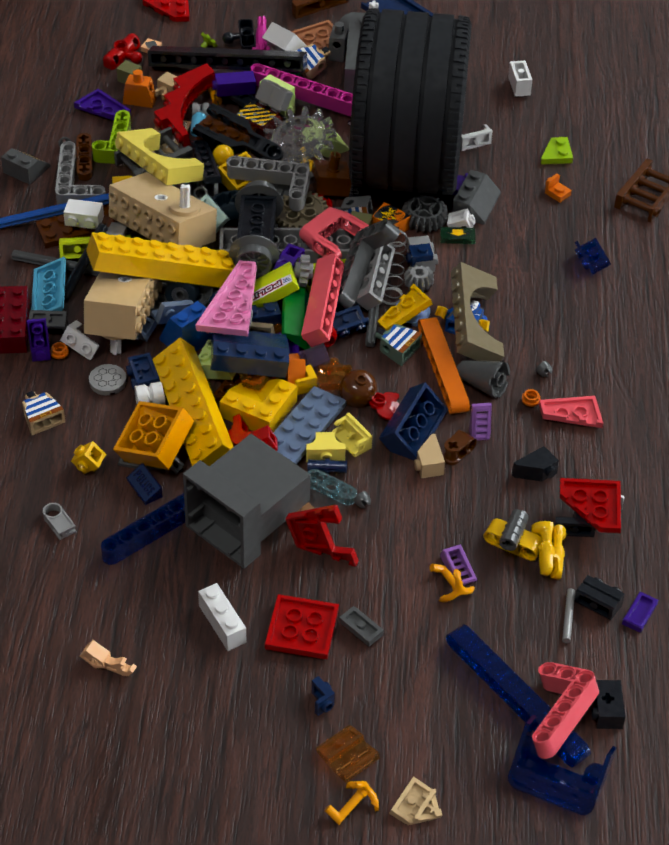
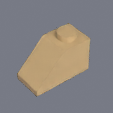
(430, 459)

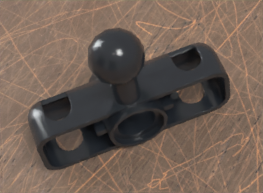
(246, 34)

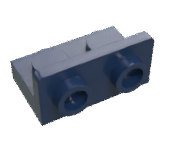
(142, 370)

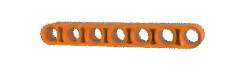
(443, 366)

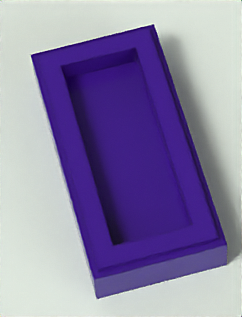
(640, 612)

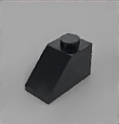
(536, 465)

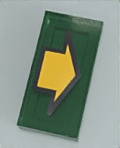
(457, 235)

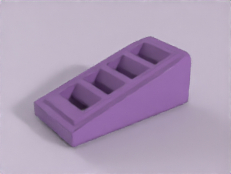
(480, 422)
(458, 551)

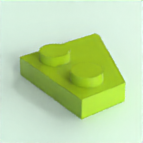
(557, 151)

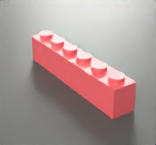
(323, 300)

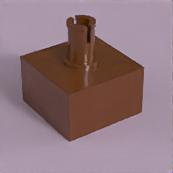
(331, 176)

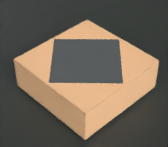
(148, 44)

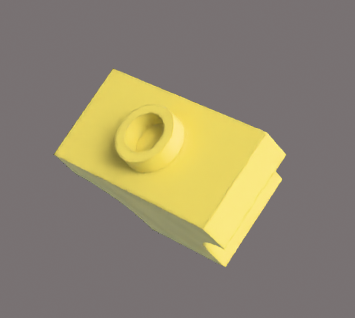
(325, 447)

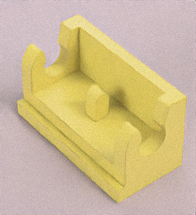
(353, 434)

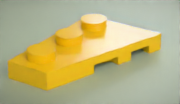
(406, 309)

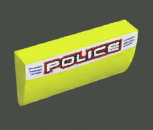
(275, 285)

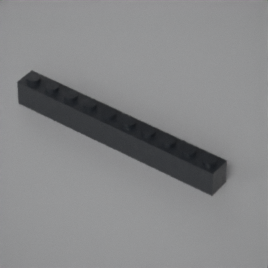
(226, 58)

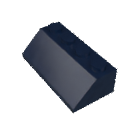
(413, 421)

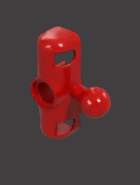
(123, 50)

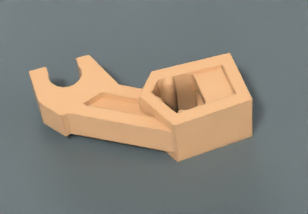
(101, 658)

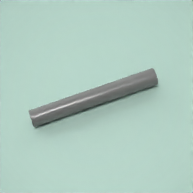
(567, 628)

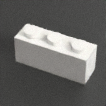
(222, 616)

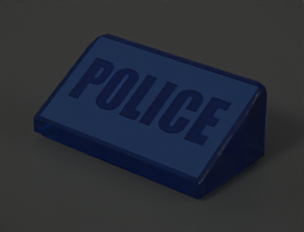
(145, 484)

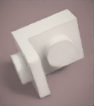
(461, 218)

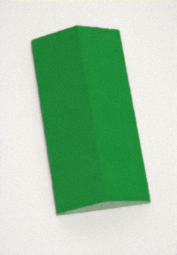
(293, 315)

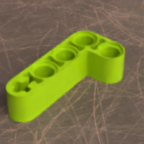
(103, 150)

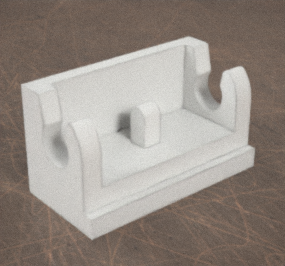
(476, 139)

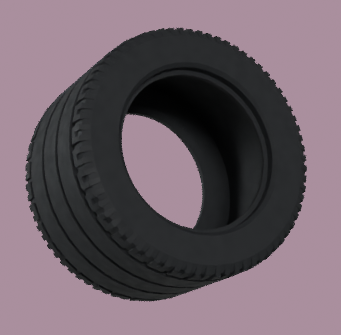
(409, 101)

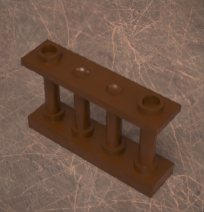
(639, 179)

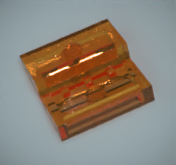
(347, 753)

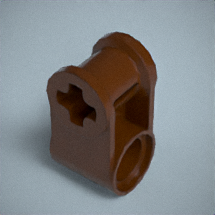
(458, 447)

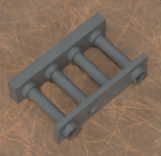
(166, 137)

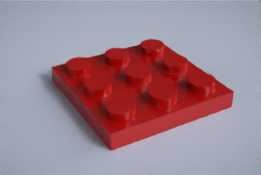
(302, 626)

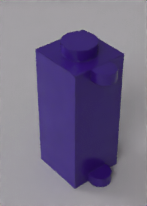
(234, 83)

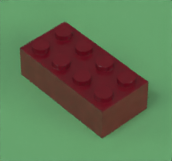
(13, 319)

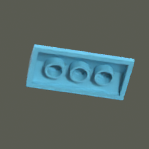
(49, 286)

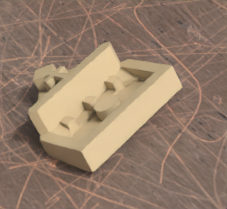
(416, 804)

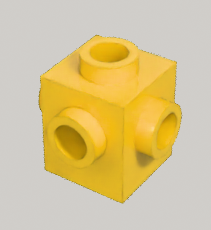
(88, 457)

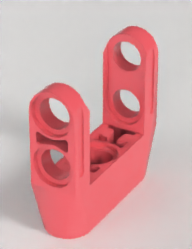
(326, 224)

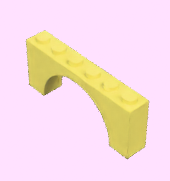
(169, 170)

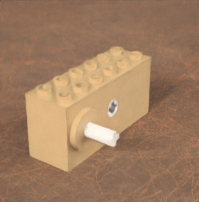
(162, 211)
(119, 307)

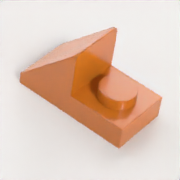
(296, 368)

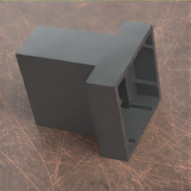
(243, 498)

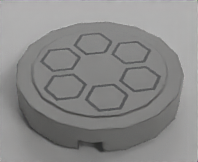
(107, 379)

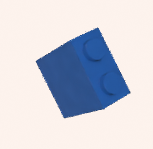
(184, 326)

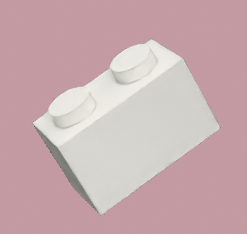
(520, 78)
(83, 213)

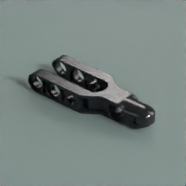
(257, 145)

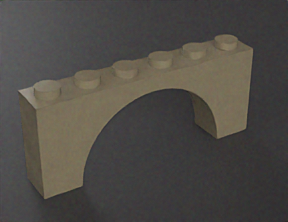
(470, 336)

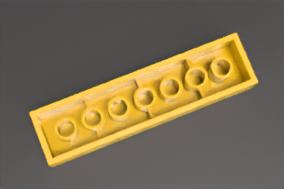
(158, 260)
(188, 388)

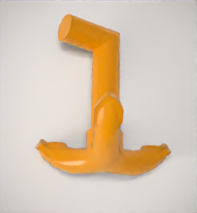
(454, 580)
(363, 790)

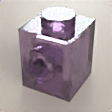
(315, 355)

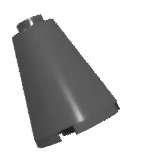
(485, 376)

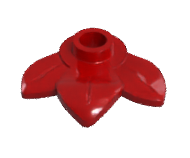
(385, 404)

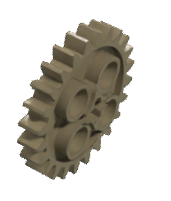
(297, 219)

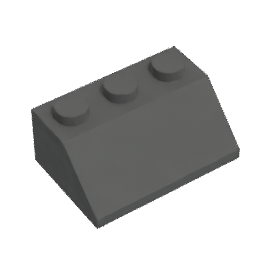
(478, 195)

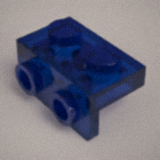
(593, 256)

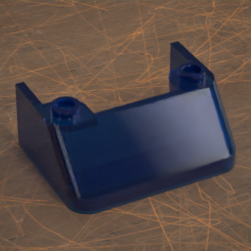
(553, 782)

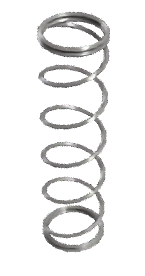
(395, 287)

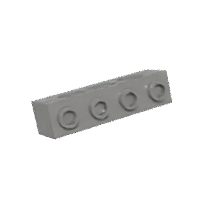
(376, 277)

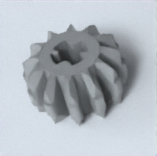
(420, 276)

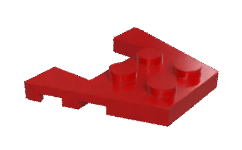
(312, 534)

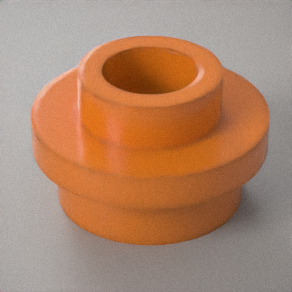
(59, 350)
(531, 398)

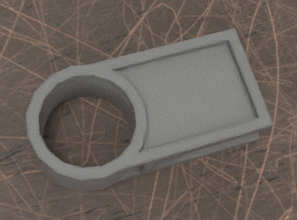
(61, 523)

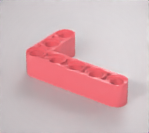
(578, 693)

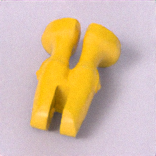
(550, 555)

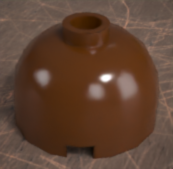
(358, 388)

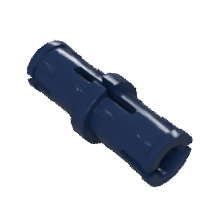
(328, 465)

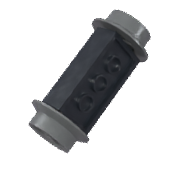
(257, 208)

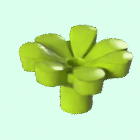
(208, 41)

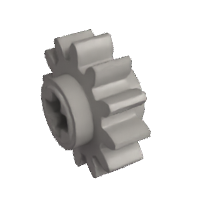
(304, 270)

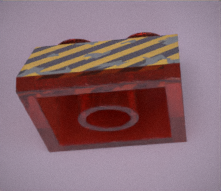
(259, 116)

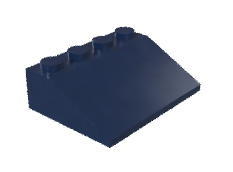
(255, 355)

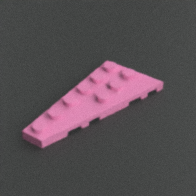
(232, 304)

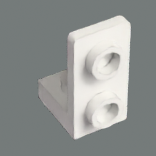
(79, 341)

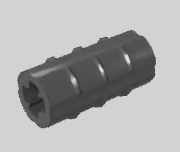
(513, 530)

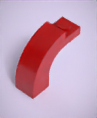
(241, 430)

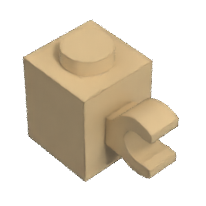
(164, 84)

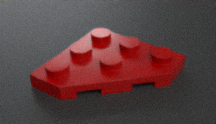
(176, 9)
(594, 501)

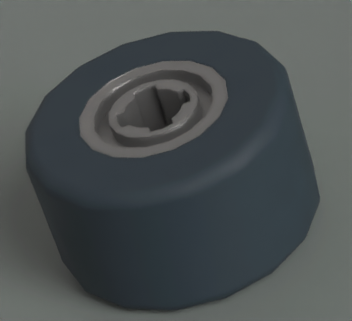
(181, 291)

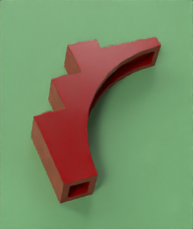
(185, 91)

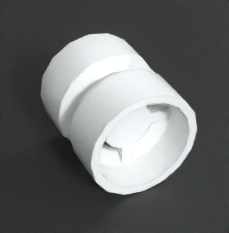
(153, 393)

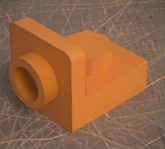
(556, 190)

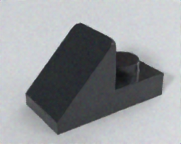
(576, 526)

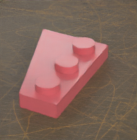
(572, 410)

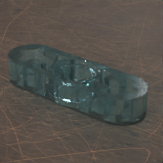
(325, 479)

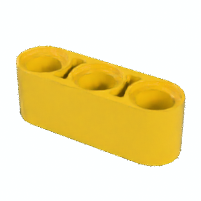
(527, 547)

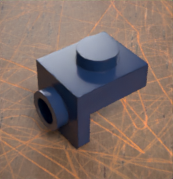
(419, 253)
(324, 694)

